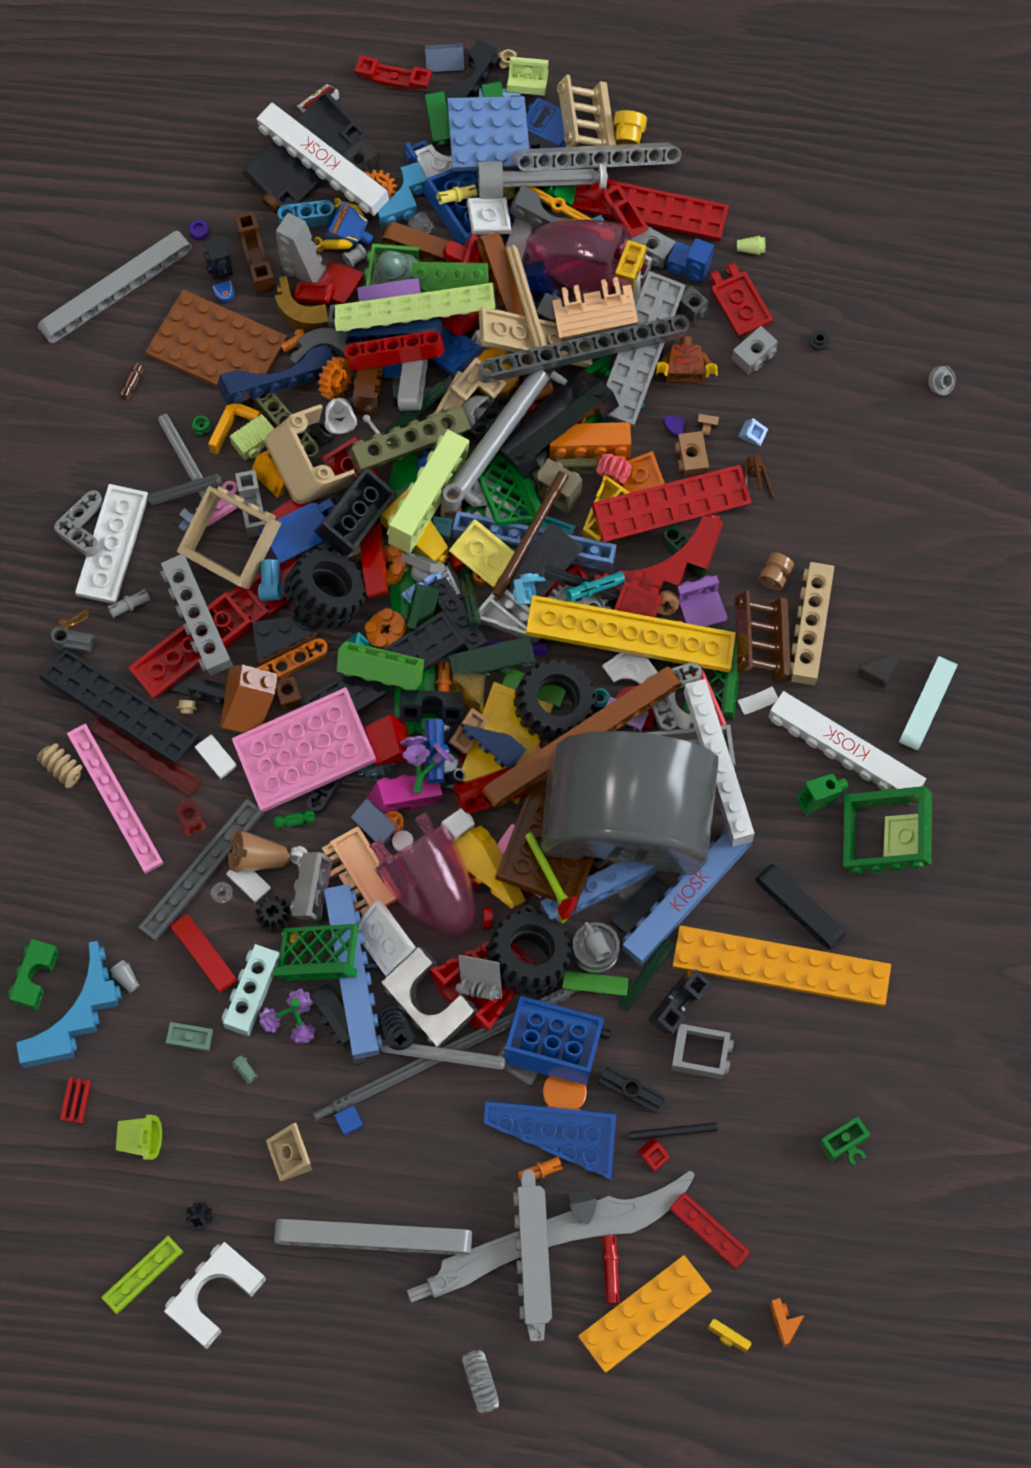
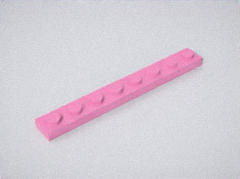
(115, 798)

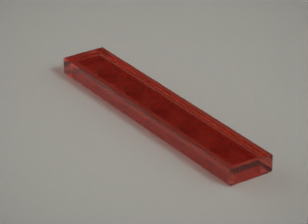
(173, 775)

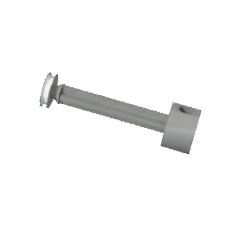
(493, 178)

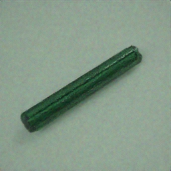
(429, 398)
(469, 597)
(645, 975)

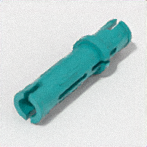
(594, 586)

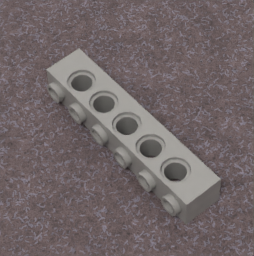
(219, 659)

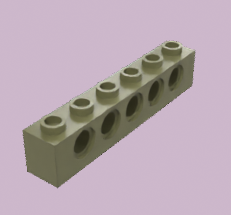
(359, 450)

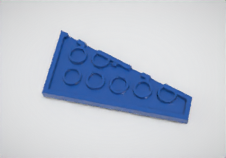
(568, 1133)

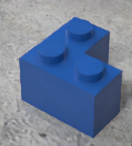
(691, 261)

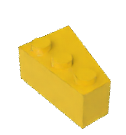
(607, 490)

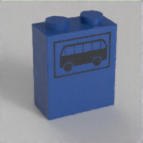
(546, 121)

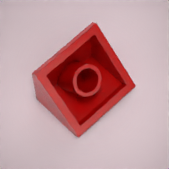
(461, 324)
(386, 738)

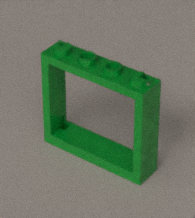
(882, 798)

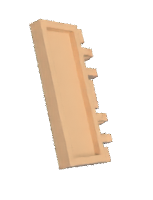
(596, 313)
(358, 869)

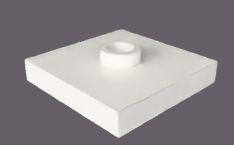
(489, 215)

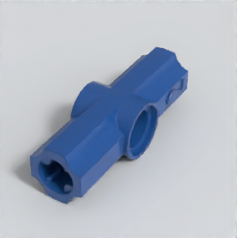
(435, 734)

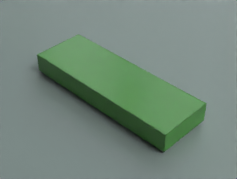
(547, 693)
(595, 983)

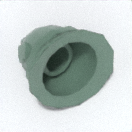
(394, 266)

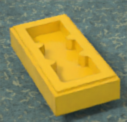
(729, 1336)

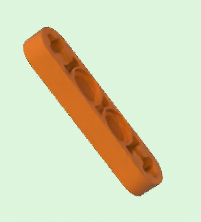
(292, 665)

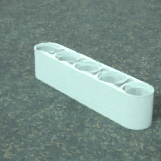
(928, 703)

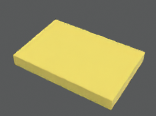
(482, 552)

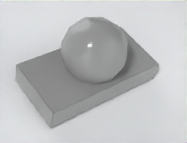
(422, 566)

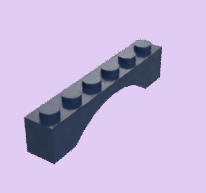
(241, 385)

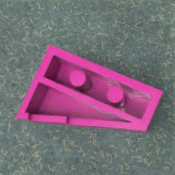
(399, 794)

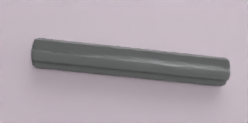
(184, 489)

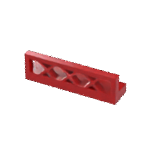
(473, 789)

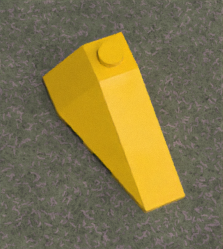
(483, 860)

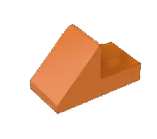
(785, 1327)

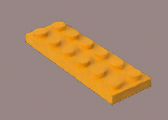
(644, 1314)

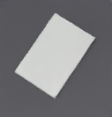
(384, 938)

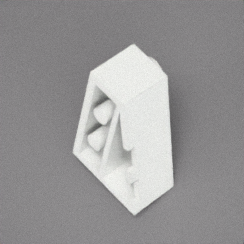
(506, 615)

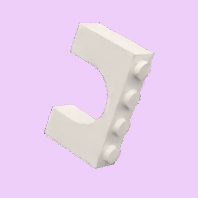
(222, 1264)

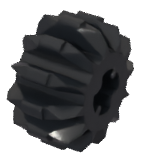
(268, 908)

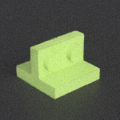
(527, 76)
(901, 835)

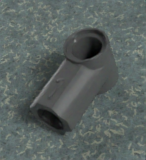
(73, 640)

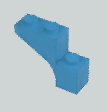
(402, 204)

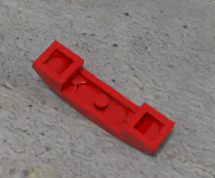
(392, 76)

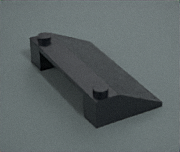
(554, 418)

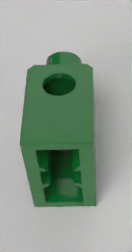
(820, 793)

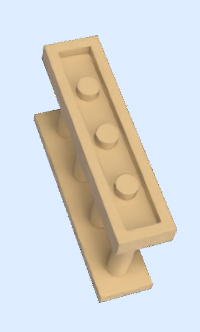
(601, 110)

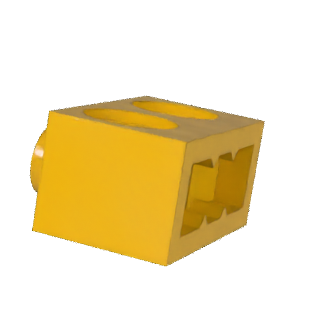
(631, 262)

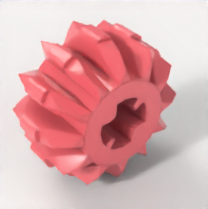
(614, 468)

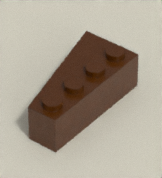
(368, 391)

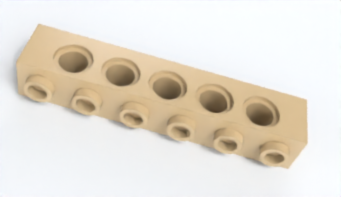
(822, 575)

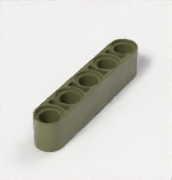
(275, 418)

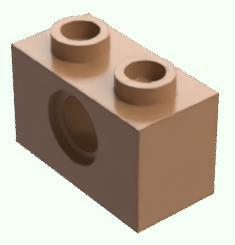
(694, 444)

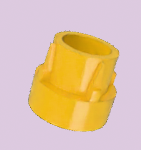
(629, 127)

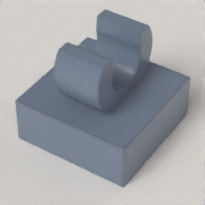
(188, 516)

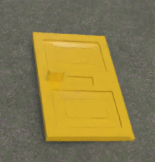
(502, 718)

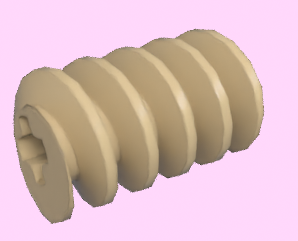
(59, 765)

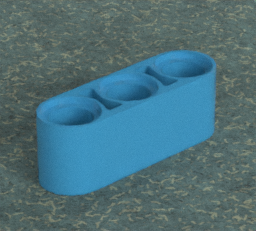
(314, 209)

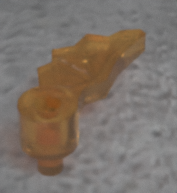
(76, 619)

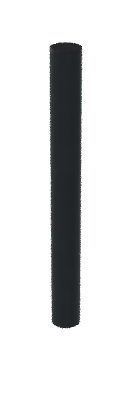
(673, 1131)

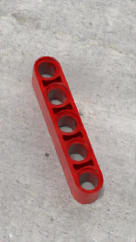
(394, 350)

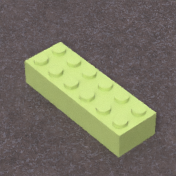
(426, 493)

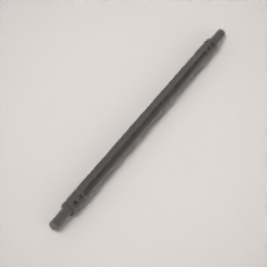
(421, 1063)

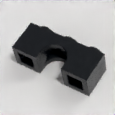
(444, 703)
(687, 990)

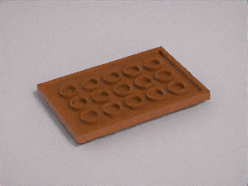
(213, 341)

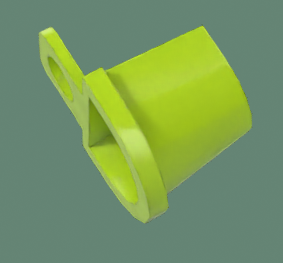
(140, 1136)

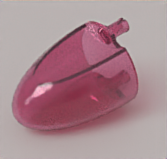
(580, 252)
(430, 879)

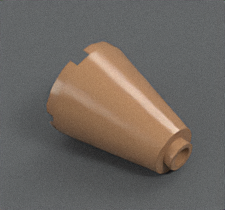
(255, 853)

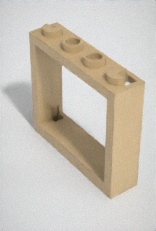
(200, 522)

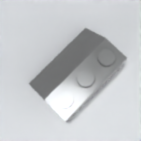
(310, 886)

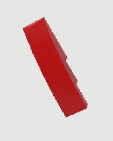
(373, 562)
(203, 953)

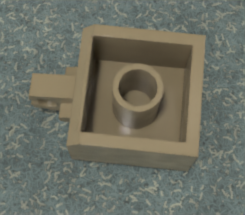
(571, 491)

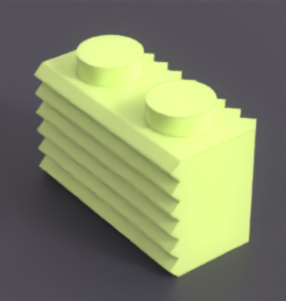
(251, 437)

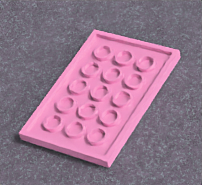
(304, 749)

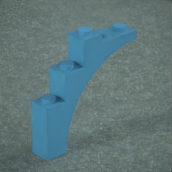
(81, 1019)

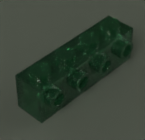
(495, 658)

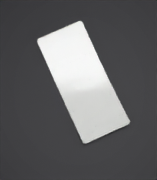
(758, 700)

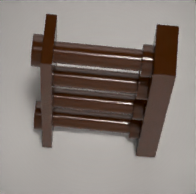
(779, 633)

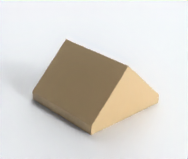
(289, 1153)

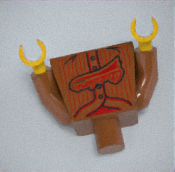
(686, 363)

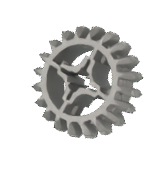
(480, 1381)

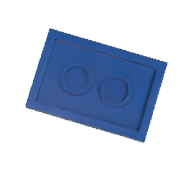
(458, 352)

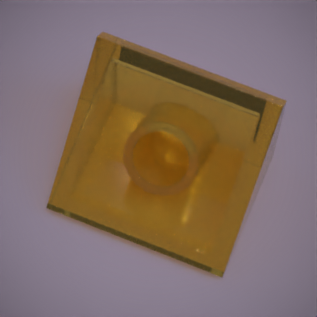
(473, 689)

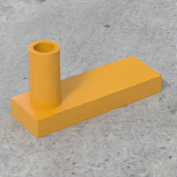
(226, 422)

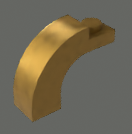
(297, 315)

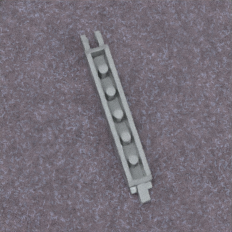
(533, 1256)

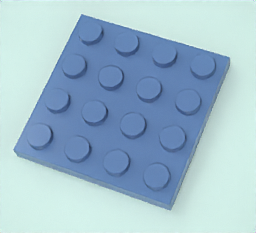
(486, 131)

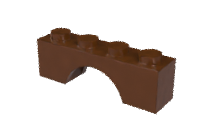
(254, 252)

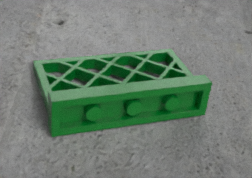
(520, 487)
(730, 688)
(318, 970)

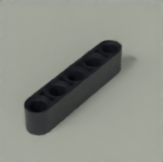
(800, 907)

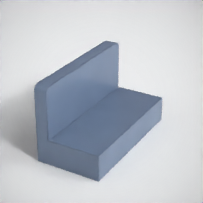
(444, 57)
(374, 822)

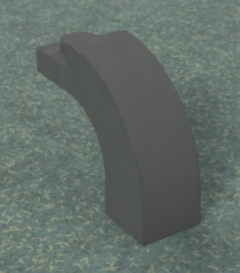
(320, 337)

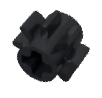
(199, 1215)

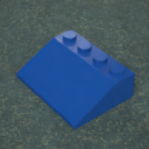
(453, 214)
(553, 1040)

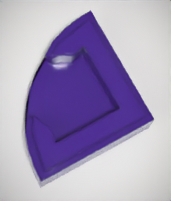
(674, 425)

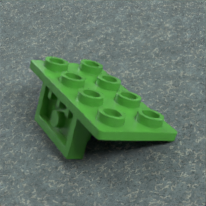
(449, 275)

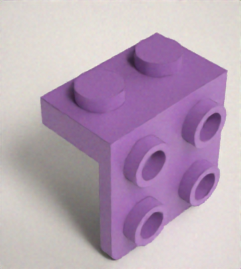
(701, 602)

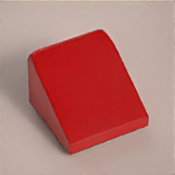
(653, 1154)

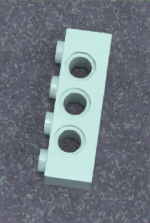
(244, 1022)

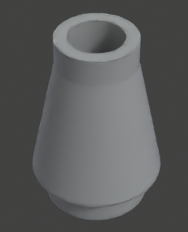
(124, 975)

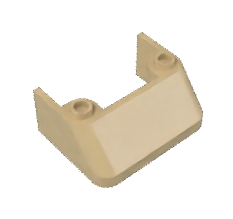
(294, 465)

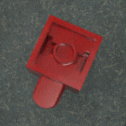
(463, 254)

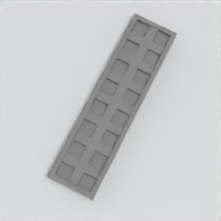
(635, 367)

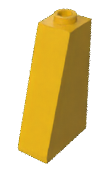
(430, 542)

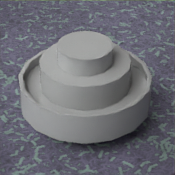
(942, 380)

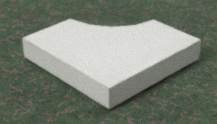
(432, 161)
(629, 667)

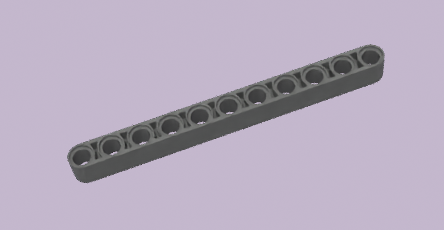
(576, 355)

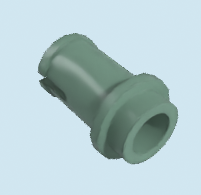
(244, 1069)

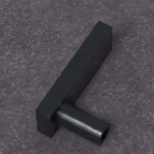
(453, 773)

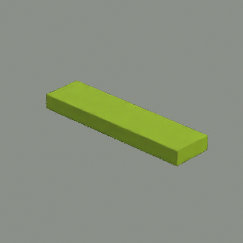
(142, 1274)

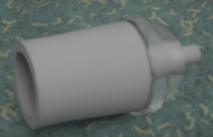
(596, 942)

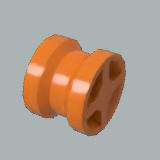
(397, 819)

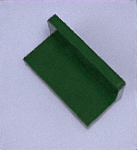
(421, 605)

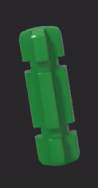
(294, 819)

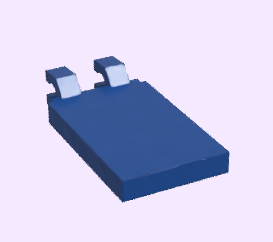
(297, 533)

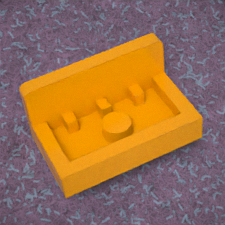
(268, 474)

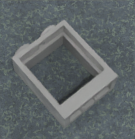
(679, 1066)

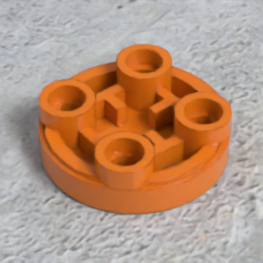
(563, 1093)

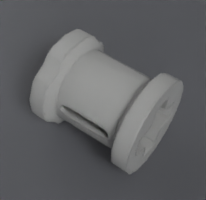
(355, 256)

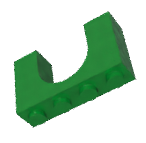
(438, 114)

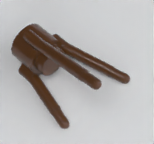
(755, 468)

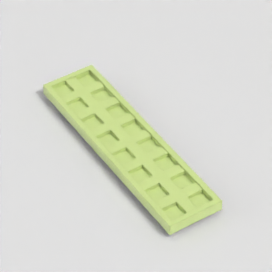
(414, 307)

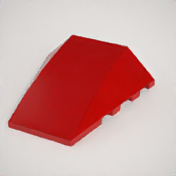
(448, 976)

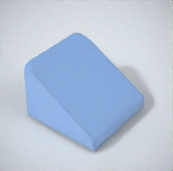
(753, 432)

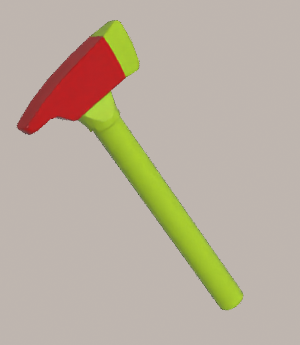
(566, 904)

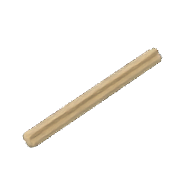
(526, 297)

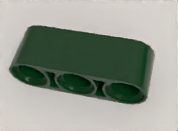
(674, 546)

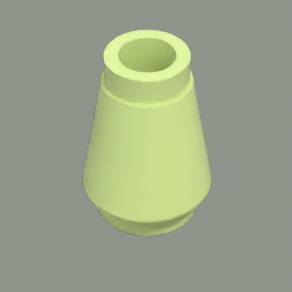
(752, 245)

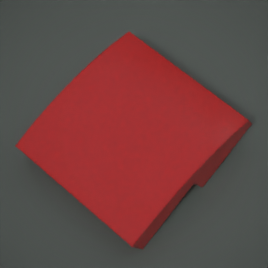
(344, 281)

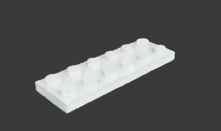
(116, 534)

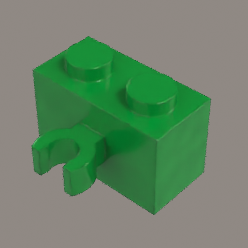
(845, 1141)

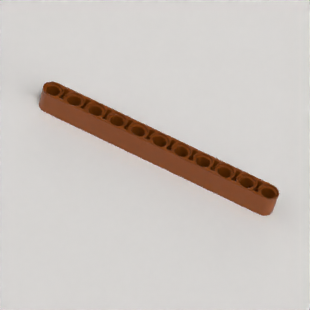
(608, 719)

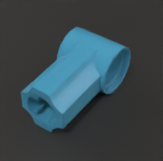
(270, 586)

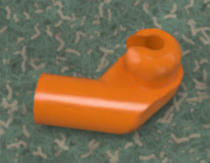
(292, 343)

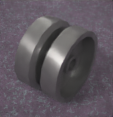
(585, 959)

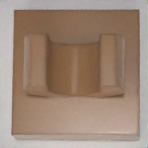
(707, 421)

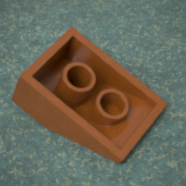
(247, 698)

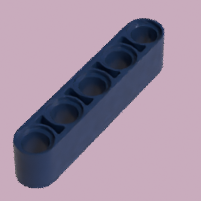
(395, 329)

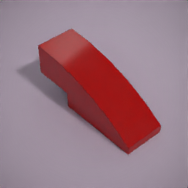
(624, 211)

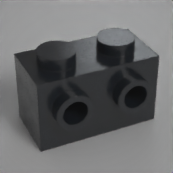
(217, 258)

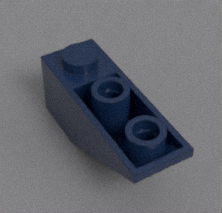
(499, 744)

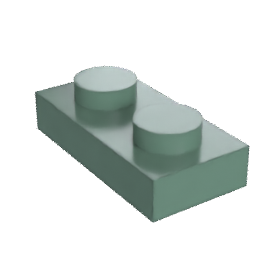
(189, 1036)

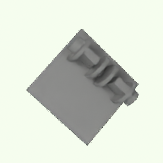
(479, 978)

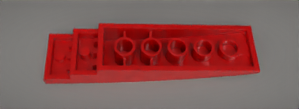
(233, 619)

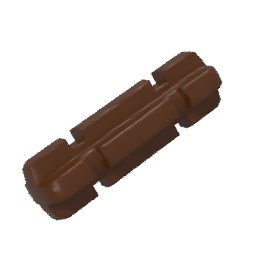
(131, 381)

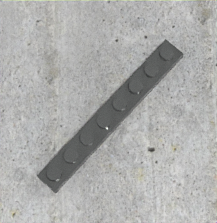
(199, 872)

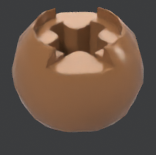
(671, 605)

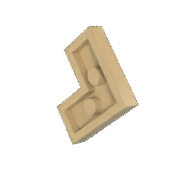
(469, 381)

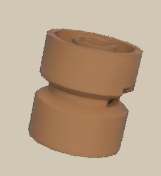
(776, 570)

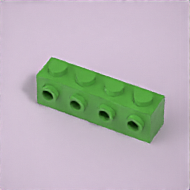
(380, 665)

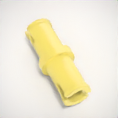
(456, 194)

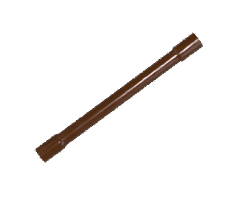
(504, 580)

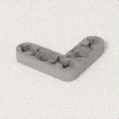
(74, 524)
(671, 714)

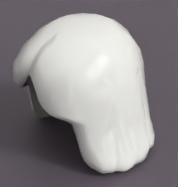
(338, 409)

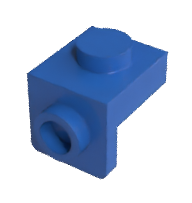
(409, 153)

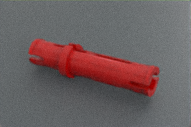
(611, 1269)

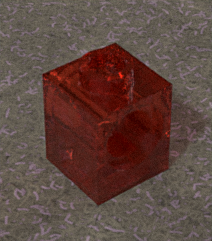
(190, 825)

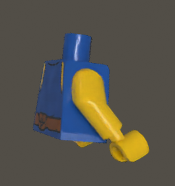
(345, 228)

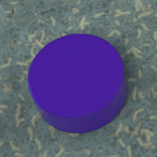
(199, 230)

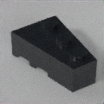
(280, 636)

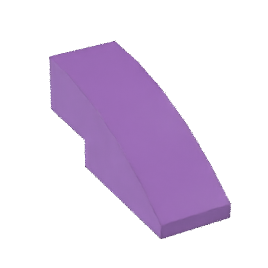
(389, 289)

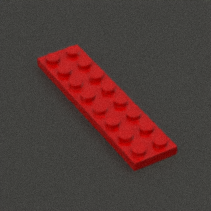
(659, 209)
(670, 503)

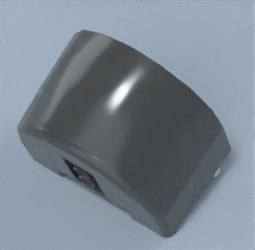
(630, 800)

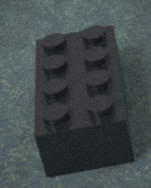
(355, 512)

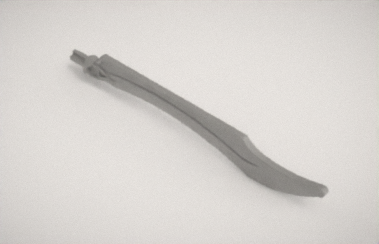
(610, 1218)

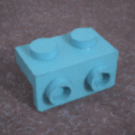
(526, 588)

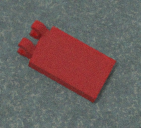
(739, 301)
(639, 598)

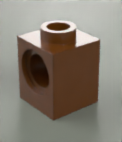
(288, 701)

